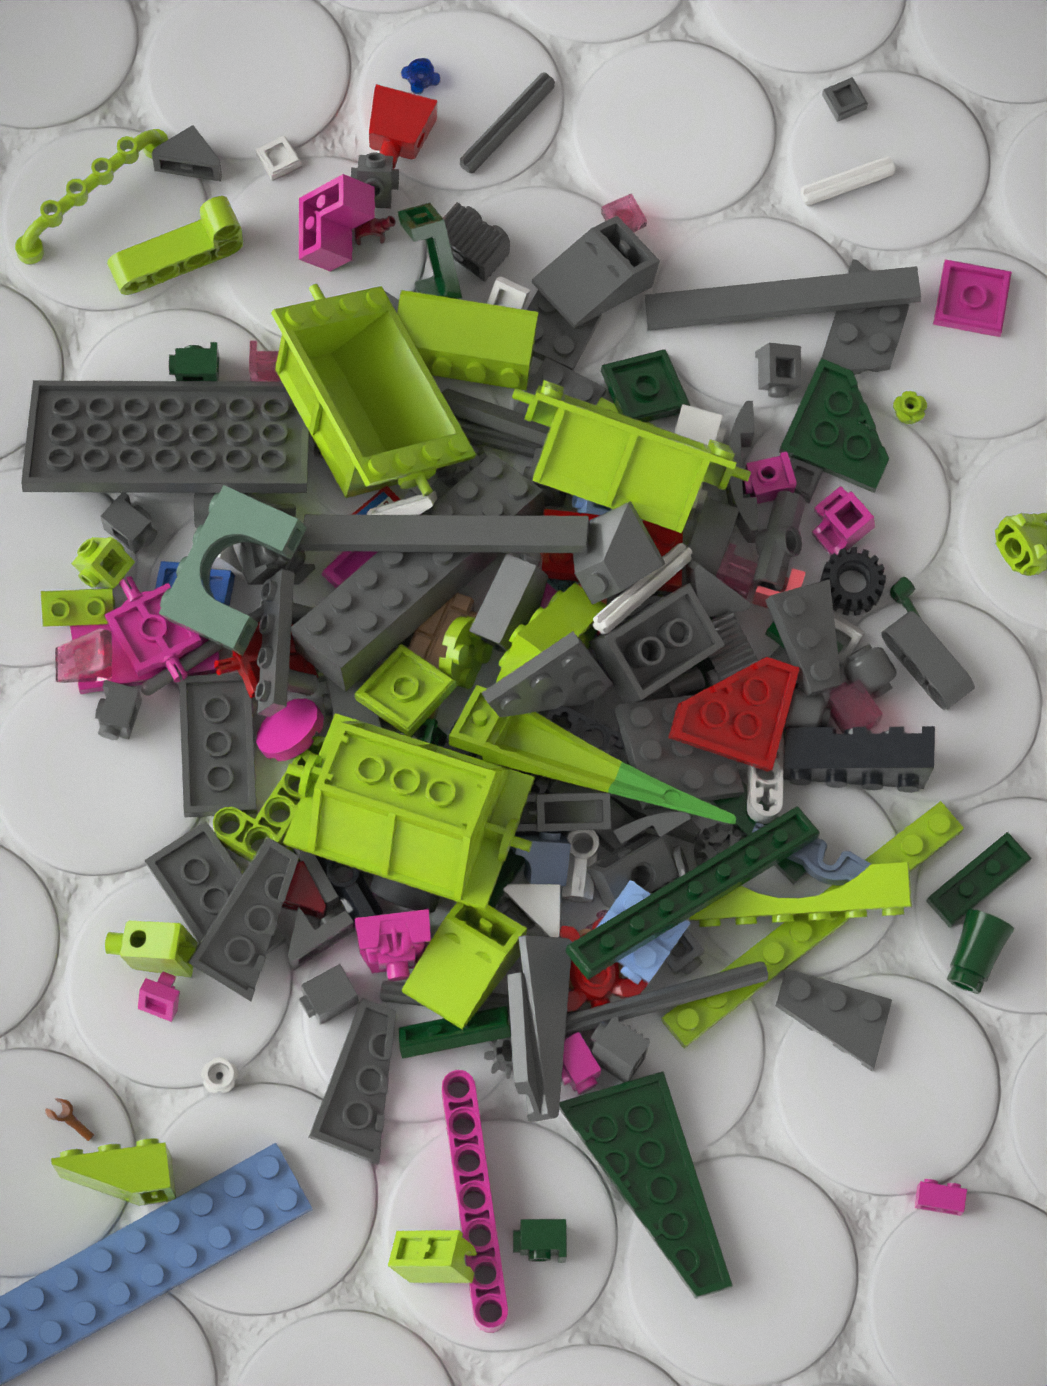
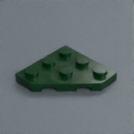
(837, 429)

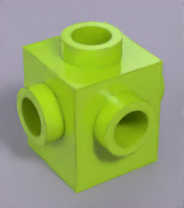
(102, 562)

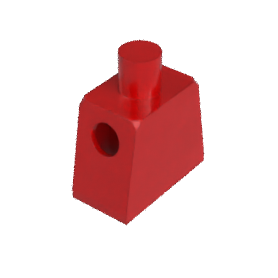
(400, 122)

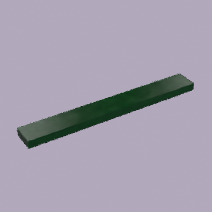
(691, 892)

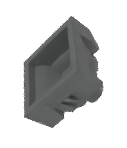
(261, 563)

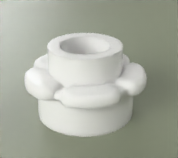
(219, 1065)

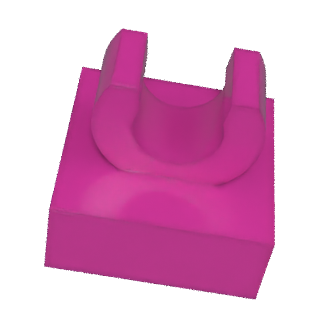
(159, 997)

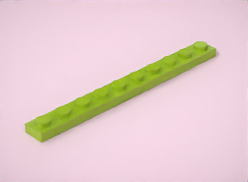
(797, 938)

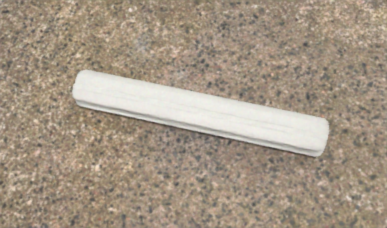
(640, 591)

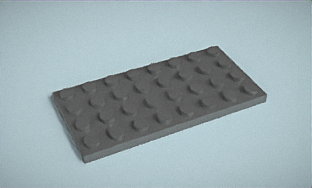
(164, 437)

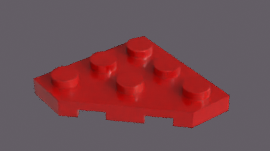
(740, 714)

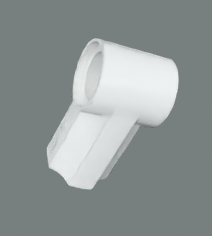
(579, 881)

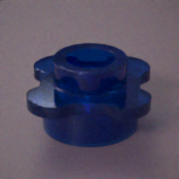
(424, 67)

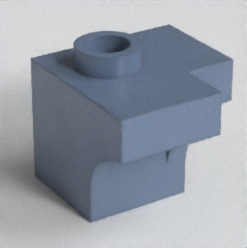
(547, 858)

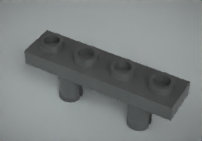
(274, 655)

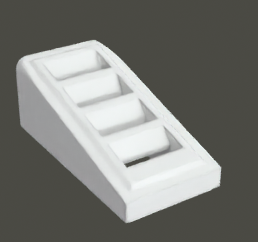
(410, 506)

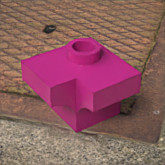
(843, 521)

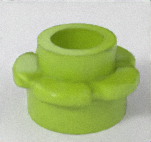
(907, 415)

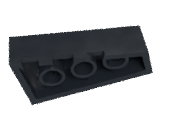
(859, 757)

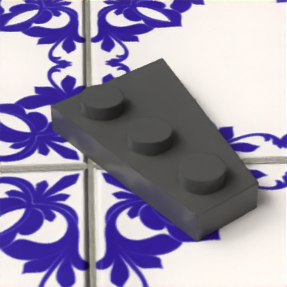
(809, 634)
(839, 1013)

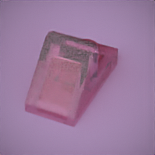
(85, 658)

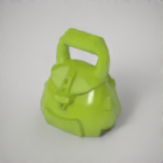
(1023, 542)

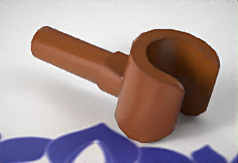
(68, 1117)

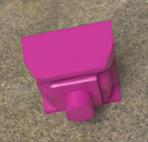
(393, 941)

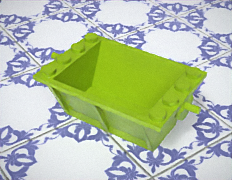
(366, 392)
(623, 459)
(408, 811)

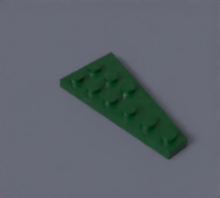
(645, 1155)

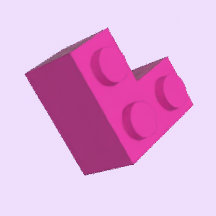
(328, 220)

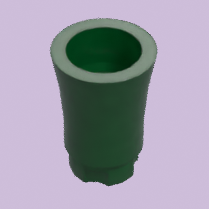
(978, 950)

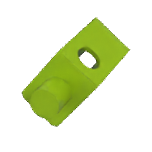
(154, 947)

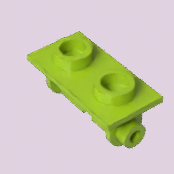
(76, 606)

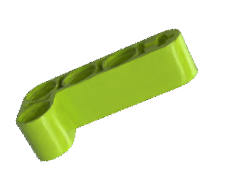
(180, 250)
(254, 829)

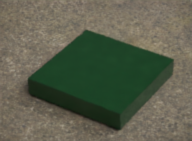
(645, 386)

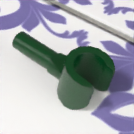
(900, 593)

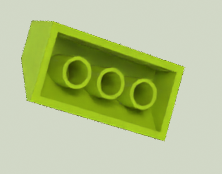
(471, 338)

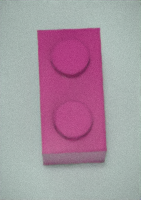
(940, 1198)

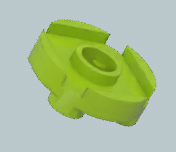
(464, 653)

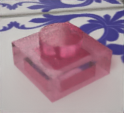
(627, 210)

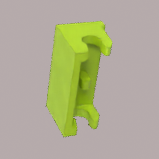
(432, 1256)

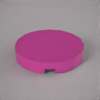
(290, 730)

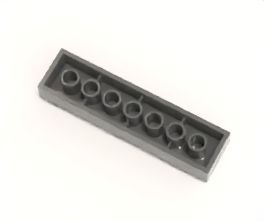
(403, 589)

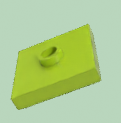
(405, 690)

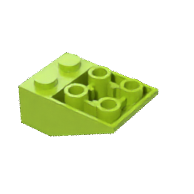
(465, 962)
(131, 1174)

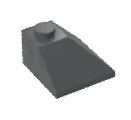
(617, 554)

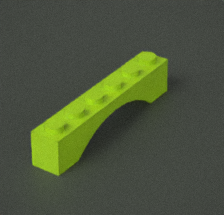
(877, 887)

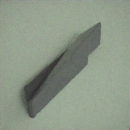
(539, 1022)

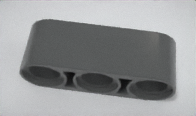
(928, 660)

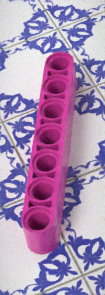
(474, 1181)

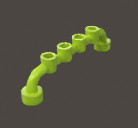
(29, 246)

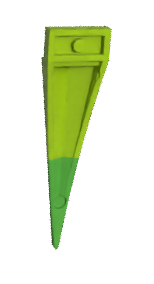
(545, 749)

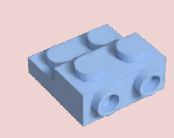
(647, 959)

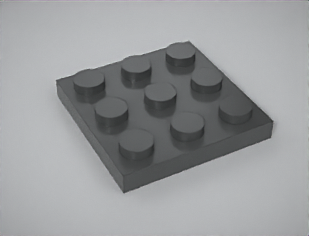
(646, 740)

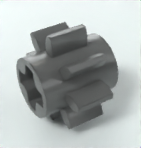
(498, 1059)

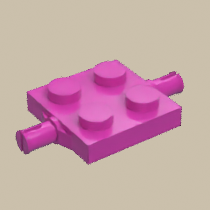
(146, 635)

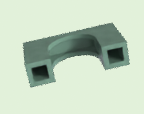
(231, 521)

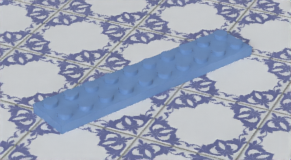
(147, 1259)

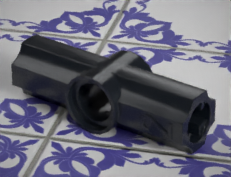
(353, 894)

